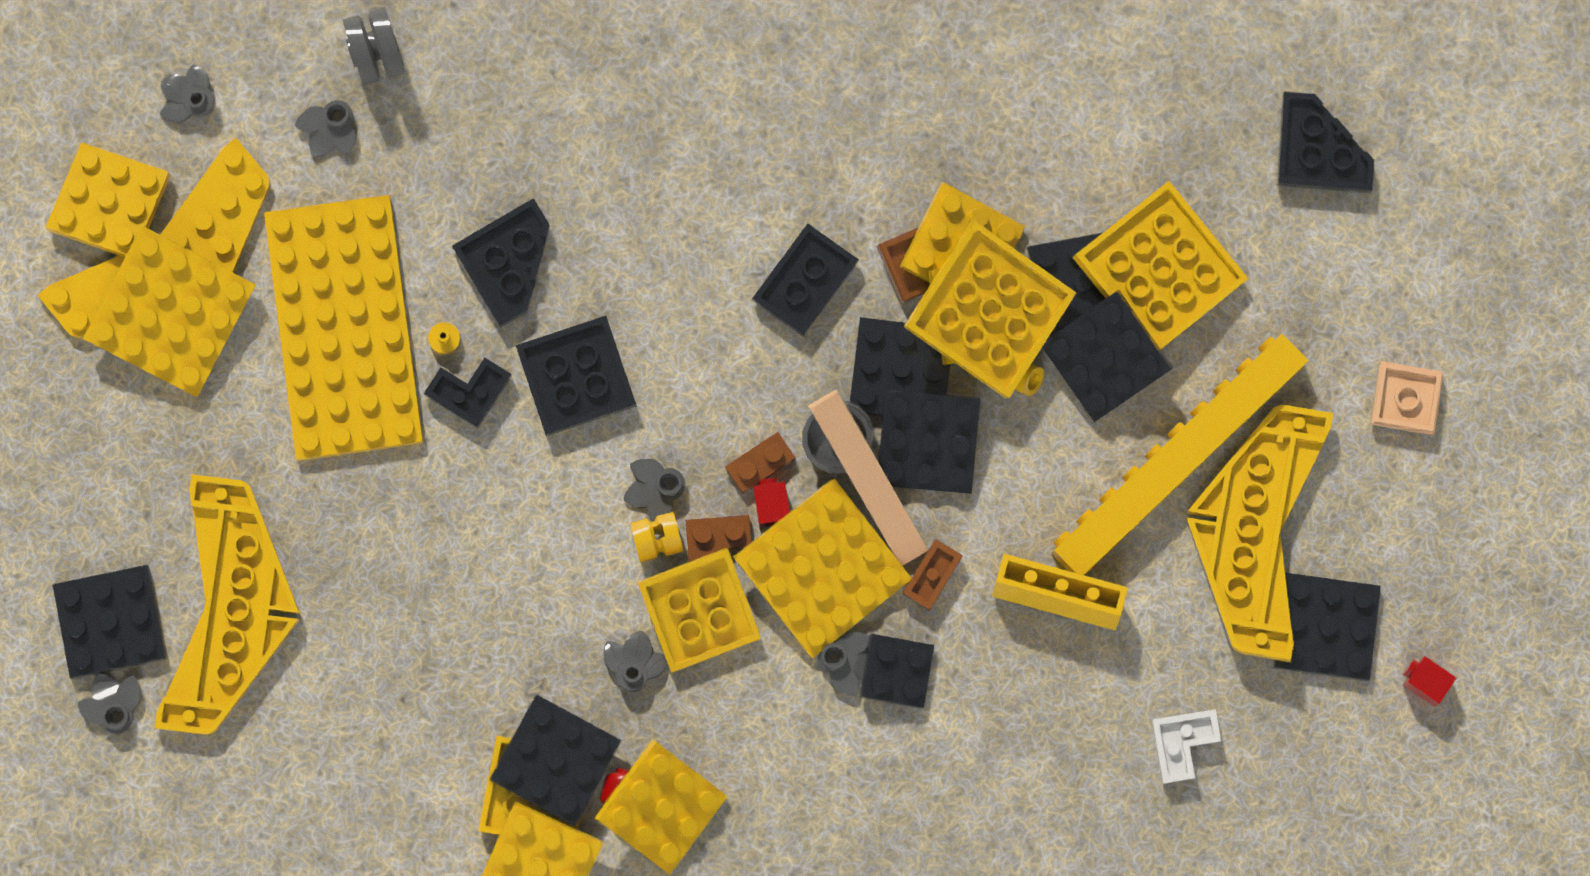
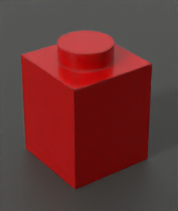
(770, 501)
(1428, 680)

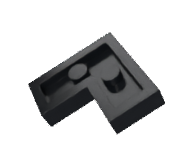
(473, 399)

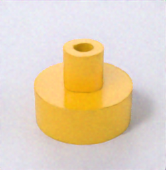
(447, 345)
(1031, 380)

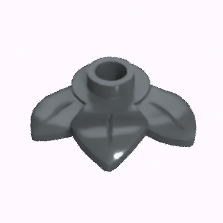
(182, 94)
(325, 132)
(649, 488)
(634, 656)
(850, 667)
(111, 698)

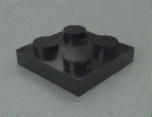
(896, 671)

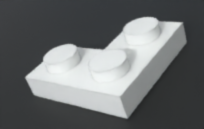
(1174, 738)

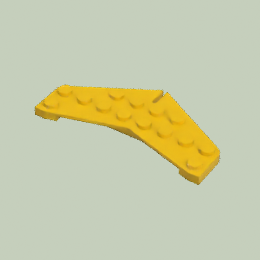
(210, 222)
(1244, 544)
(235, 630)

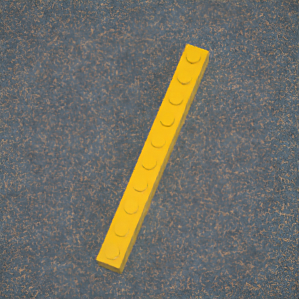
(1180, 456)

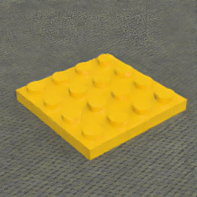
(1162, 264)
(990, 309)
(169, 311)
(822, 568)

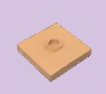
(1406, 398)

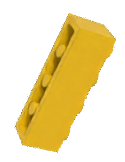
(1060, 592)

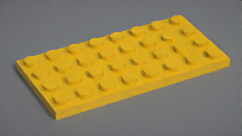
(343, 328)

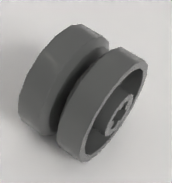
(372, 46)
(818, 447)

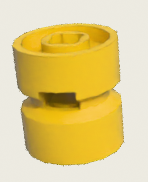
(646, 543)

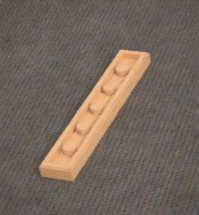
(868, 477)

